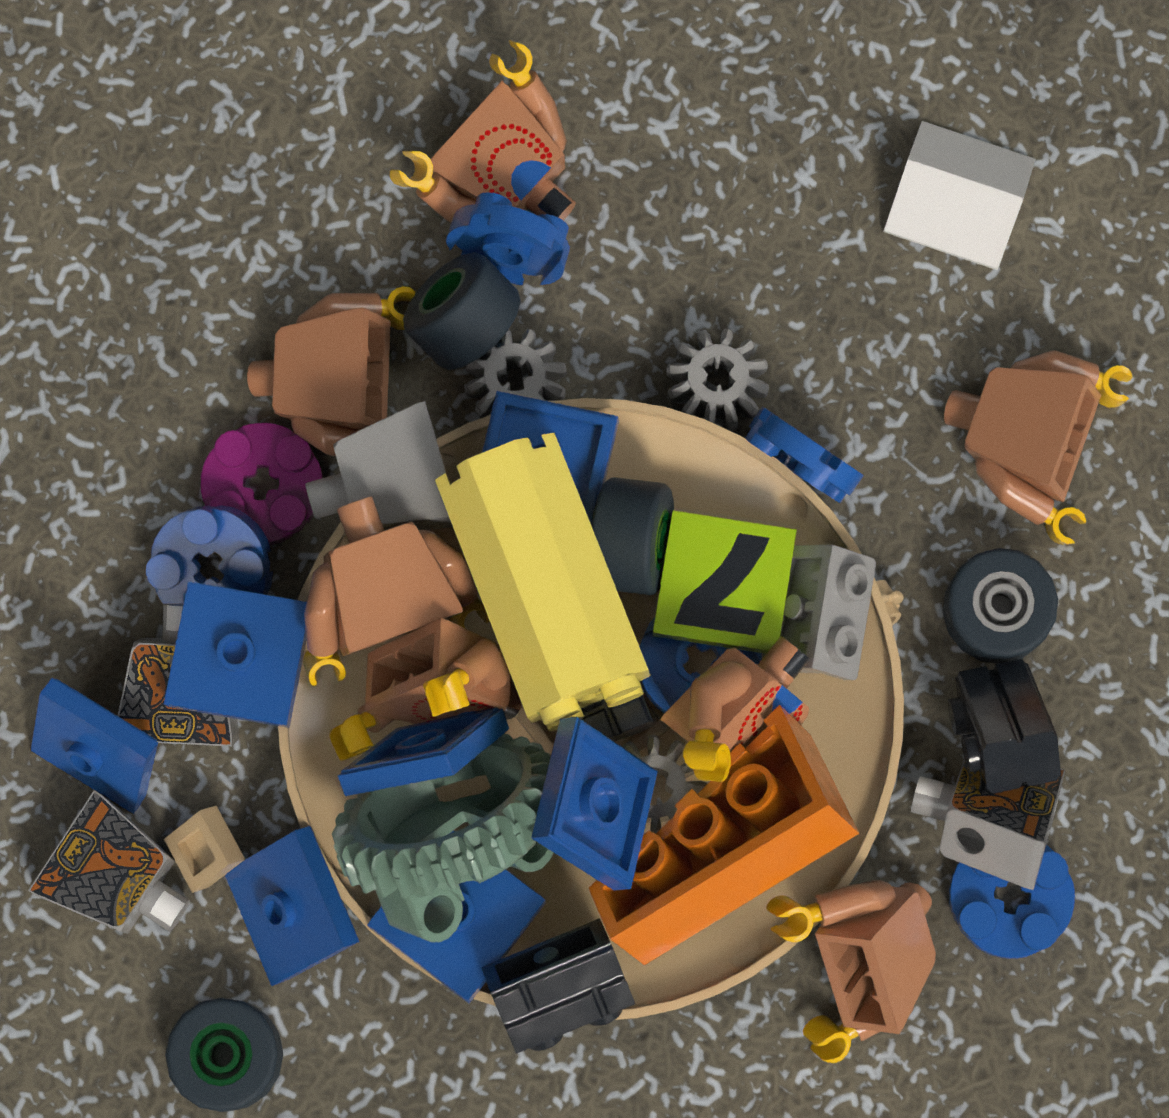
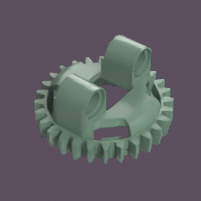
(403, 847)

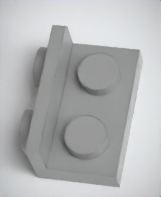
(828, 608)

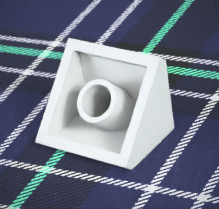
(959, 195)

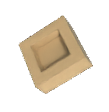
(204, 849)

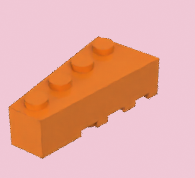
(729, 842)

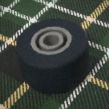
(984, 621)

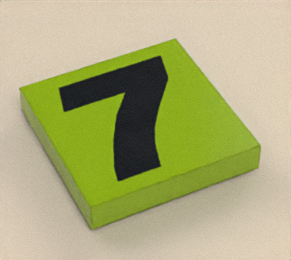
(724, 582)

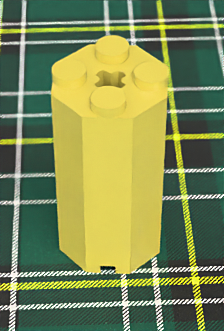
(543, 580)

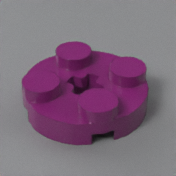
(242, 454)

